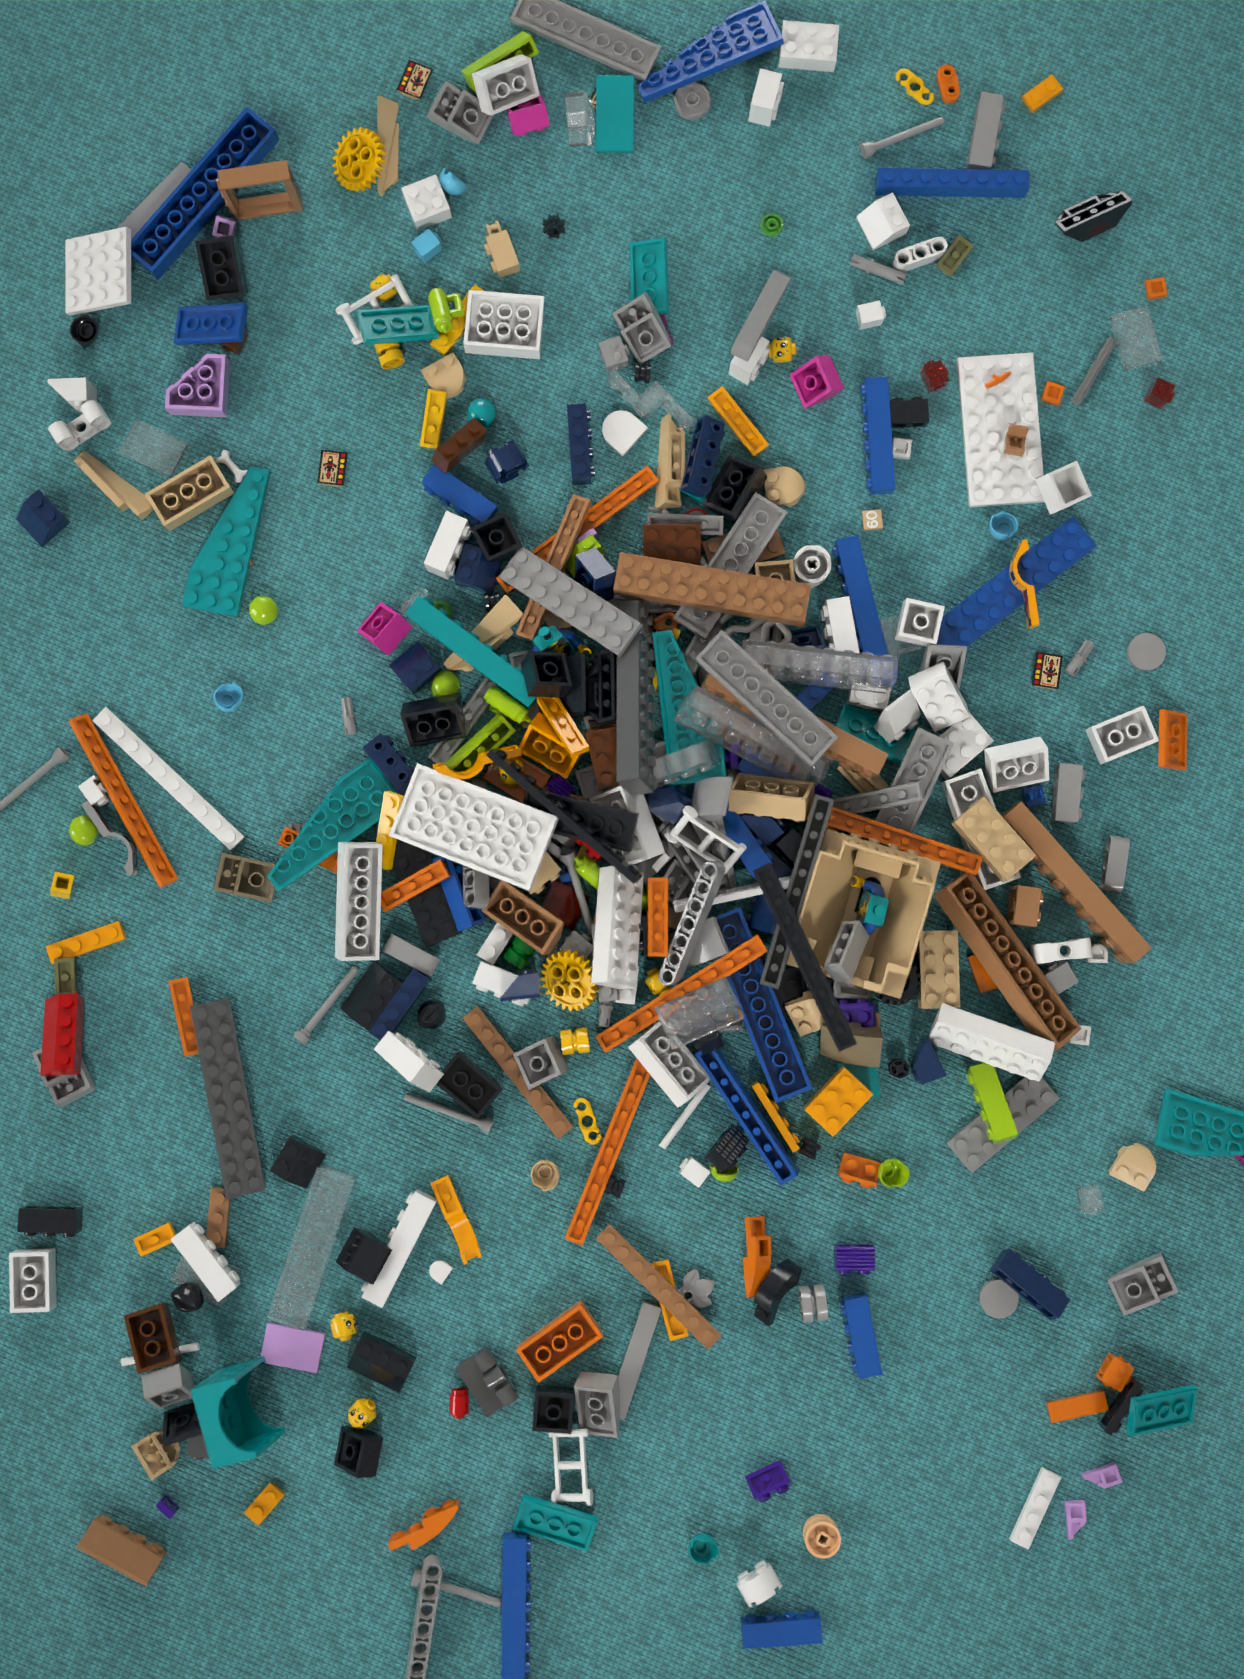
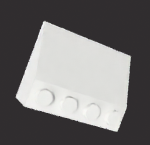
(504, 324)
(646, 838)

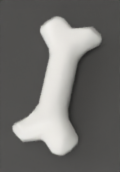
(225, 459)

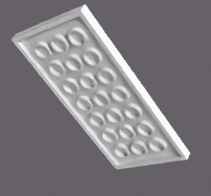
(986, 416)
(474, 827)

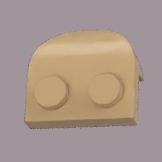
(445, 375)
(784, 486)
(804, 1014)
(1134, 1166)
(154, 1455)

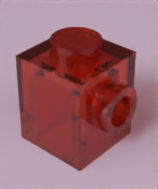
(935, 375)
(1160, 393)

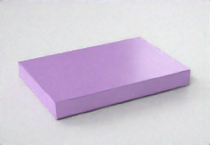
(292, 1347)

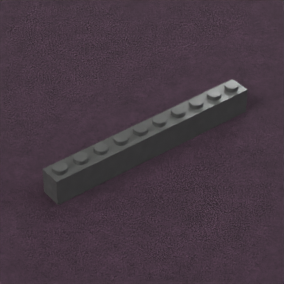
(798, 886)

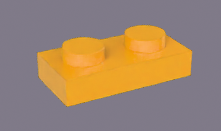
(1042, 93)
(154, 1239)
(264, 1503)

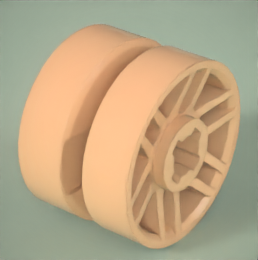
(821, 1546)

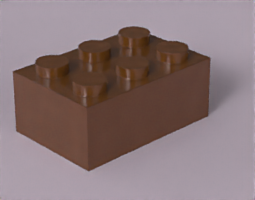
(673, 541)
(603, 753)
(152, 1338)

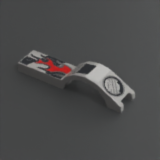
(132, 863)

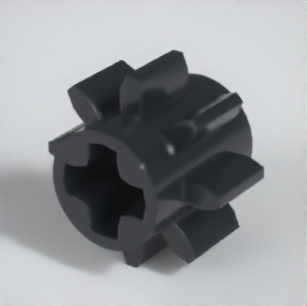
(553, 226)

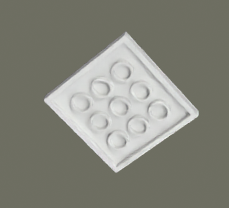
(98, 271)

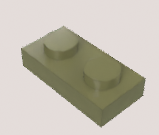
(954, 256)
(65, 975)

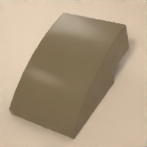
(244, 877)
(866, 1051)

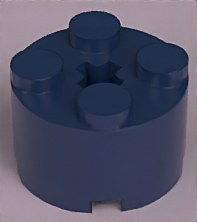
(506, 462)

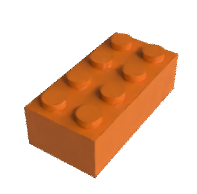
(559, 1341)

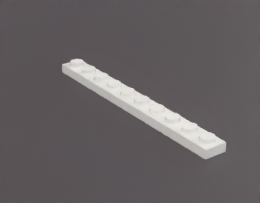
(168, 778)

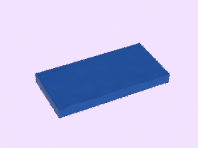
(210, 324)

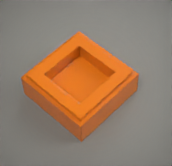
(1155, 288)
(1052, 393)

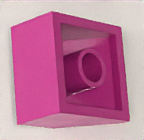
(528, 116)
(816, 381)
(384, 628)

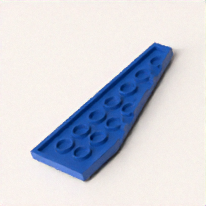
(736, 40)

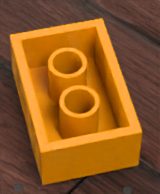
(546, 748)
(838, 1101)

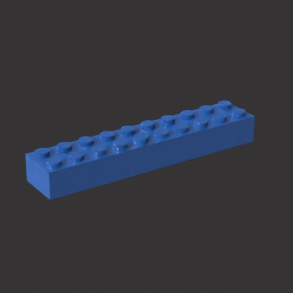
(197, 196)
(1001, 596)
(763, 1016)

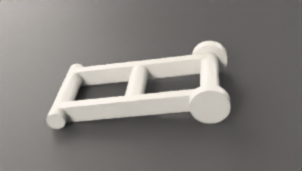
(345, 308)
(691, 814)
(557, 1496)

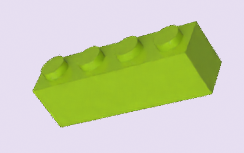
(519, 44)
(487, 738)
(992, 1103)

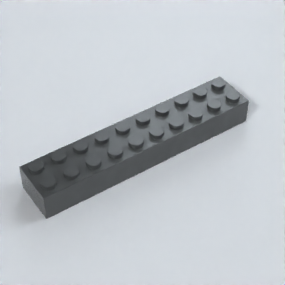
(636, 706)
(227, 1098)

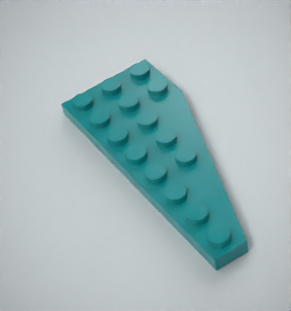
(222, 566)
(674, 684)
(343, 816)
(1199, 1127)

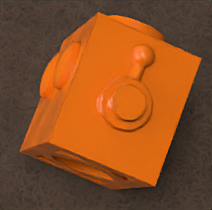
(1115, 1372)

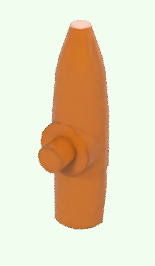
(997, 379)

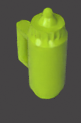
(441, 311)
(506, 706)
(588, 870)

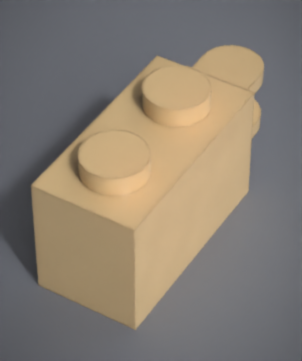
(501, 251)

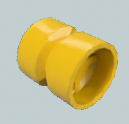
(390, 355)
(574, 1041)

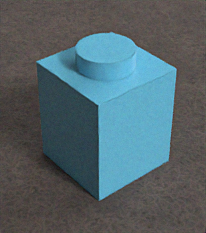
(427, 245)

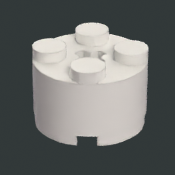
(807, 556)
(758, 1584)

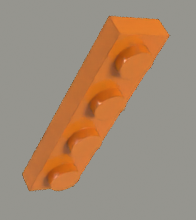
(414, 885)
(657, 917)
(182, 1001)

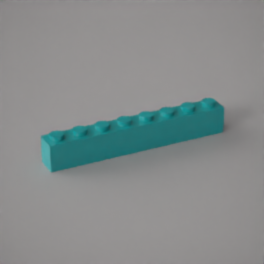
(469, 648)

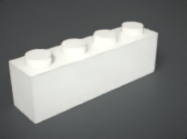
(206, 1261)

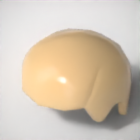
(545, 1175)

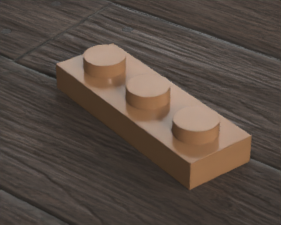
(218, 1217)

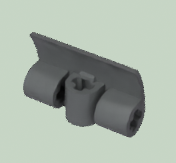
(487, 1381)

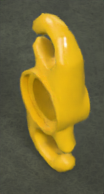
(912, 78)
(587, 1112)

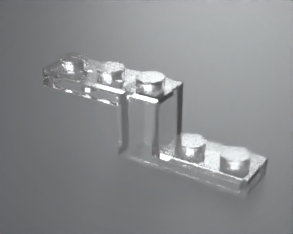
(650, 400)

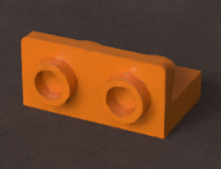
(858, 1169)

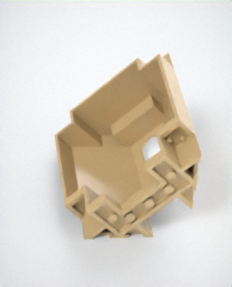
(831, 899)

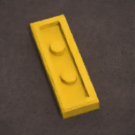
(433, 419)

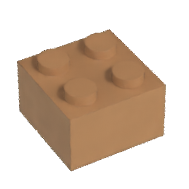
(1024, 906)

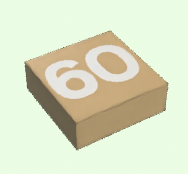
(872, 520)

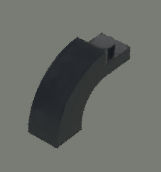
(773, 1289)

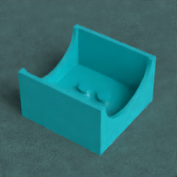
(227, 1418)

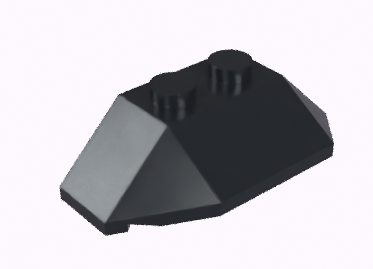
(1093, 215)
(602, 688)

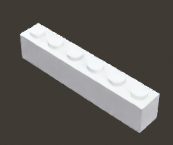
(402, 1242)

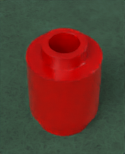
(459, 1403)

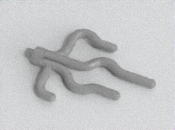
(754, 625)

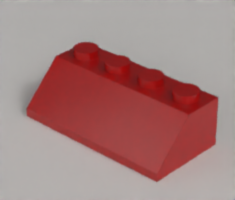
(62, 1035)

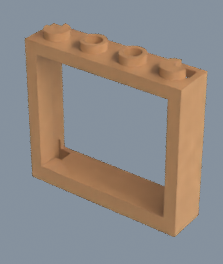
(258, 175)

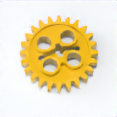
(359, 159)
(569, 980)

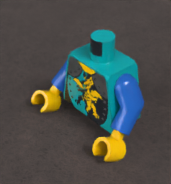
(558, 640)
(872, 904)

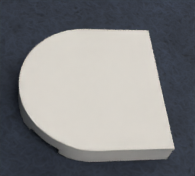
(622, 430)

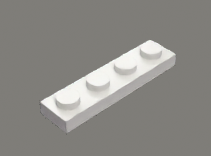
(1035, 1508)

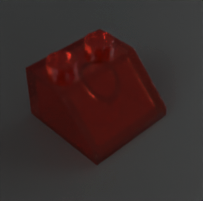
(564, 904)

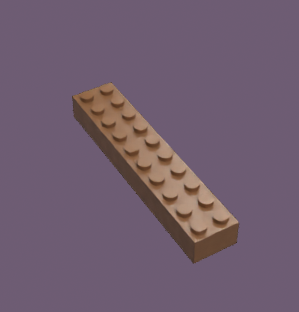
(712, 589)
(846, 749)
(1077, 887)
(1006, 960)

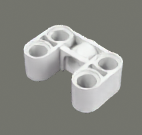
(69, 435)
(1050, 951)

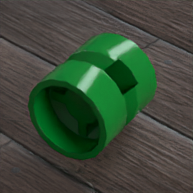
(519, 953)

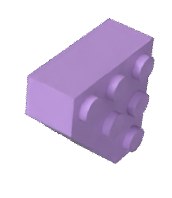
(201, 389)

